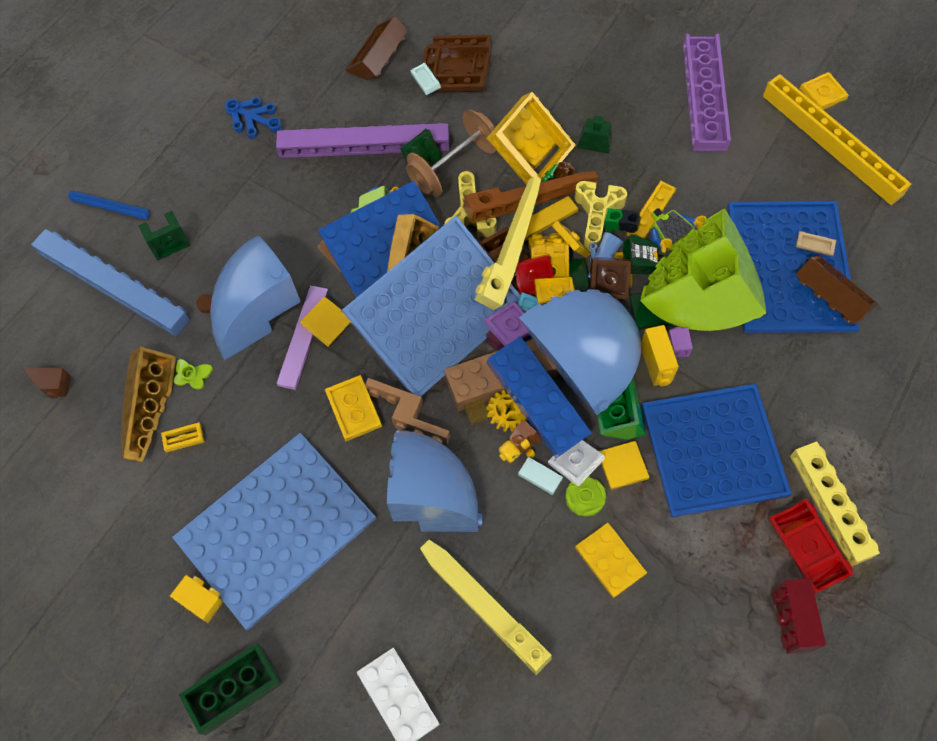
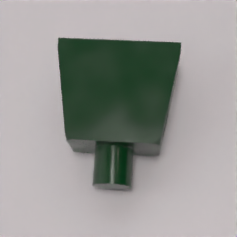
(596, 135)

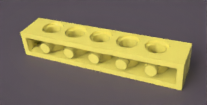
(831, 513)

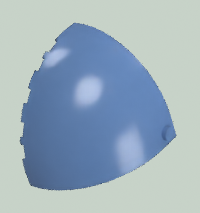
(249, 295)
(588, 342)
(430, 486)

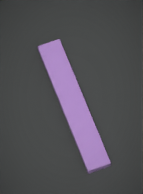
(300, 343)

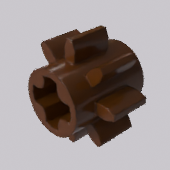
(564, 169)

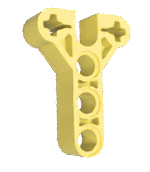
(467, 186)
(591, 203)

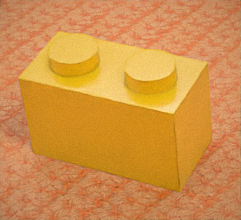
(196, 598)

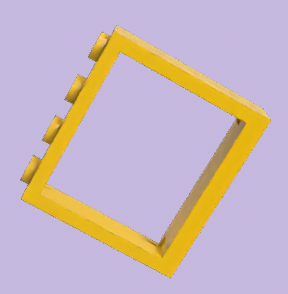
(549, 124)

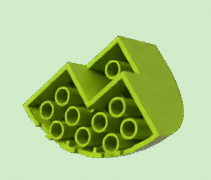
(707, 280)

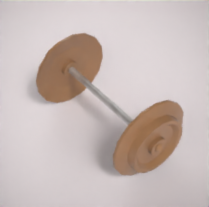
(477, 127)

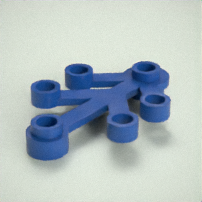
(235, 108)

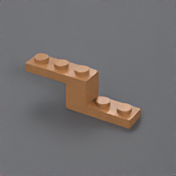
(406, 411)

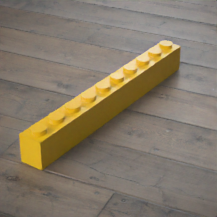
(836, 140)

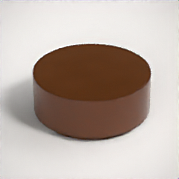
(204, 303)

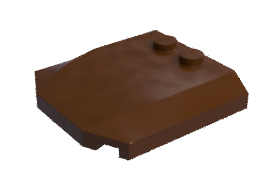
(459, 61)

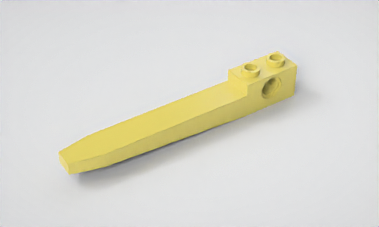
(502, 272)
(487, 608)

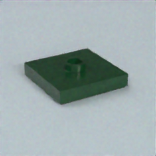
(643, 316)

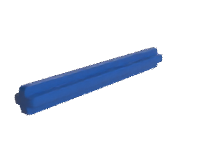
(109, 205)

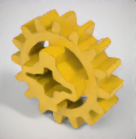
(497, 408)

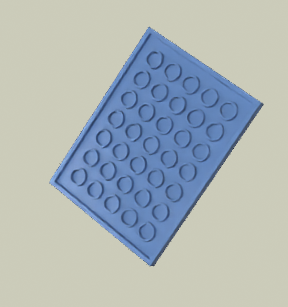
(426, 308)
(274, 530)

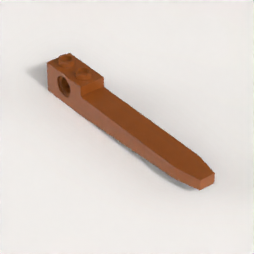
(494, 203)

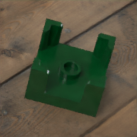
(167, 239)

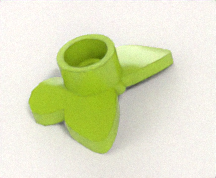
(191, 374)

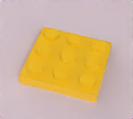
(529, 138)

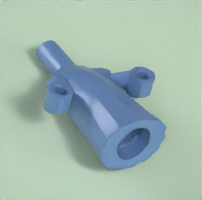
(607, 248)

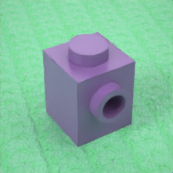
(680, 341)

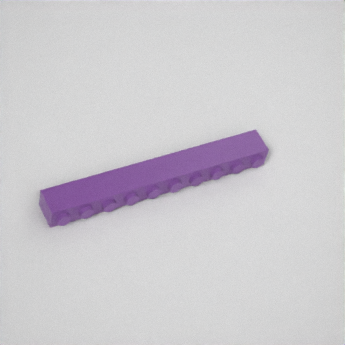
(355, 140)

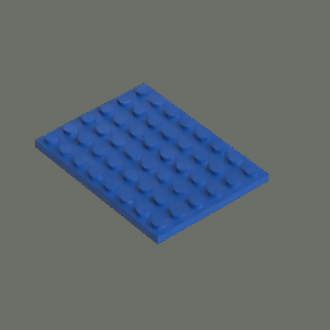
(771, 238)

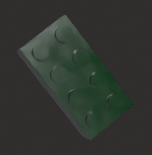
(230, 689)

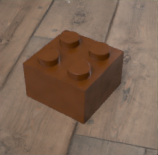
(610, 276)

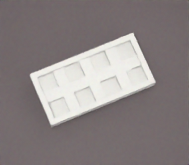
(397, 697)

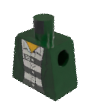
(642, 254)

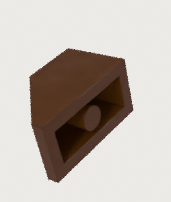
(51, 381)

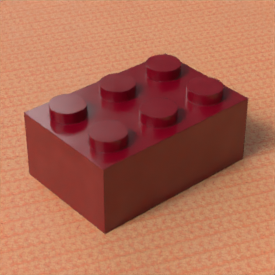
(798, 616)

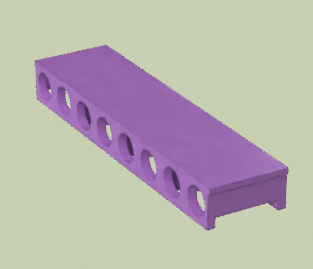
(706, 94)

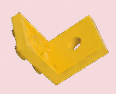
(556, 248)

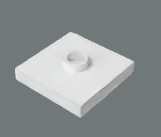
(577, 462)

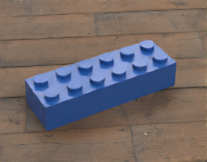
(538, 397)

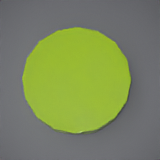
(587, 498)

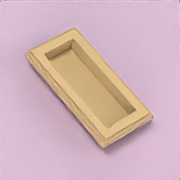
(816, 243)

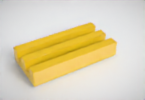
(199, 437)

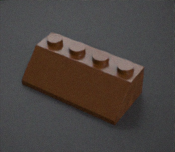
(377, 49)
(836, 289)

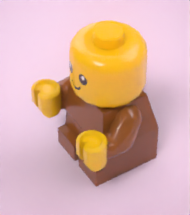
(520, 441)

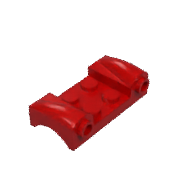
(811, 546)

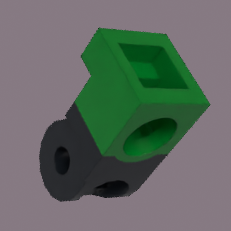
(622, 220)

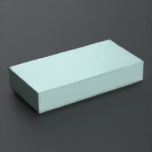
(425, 79)
(540, 476)

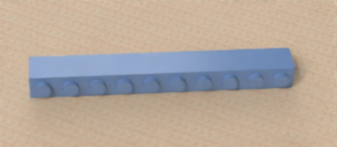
(111, 283)

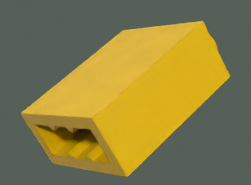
(659, 356)

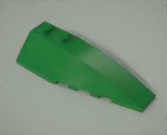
(623, 416)

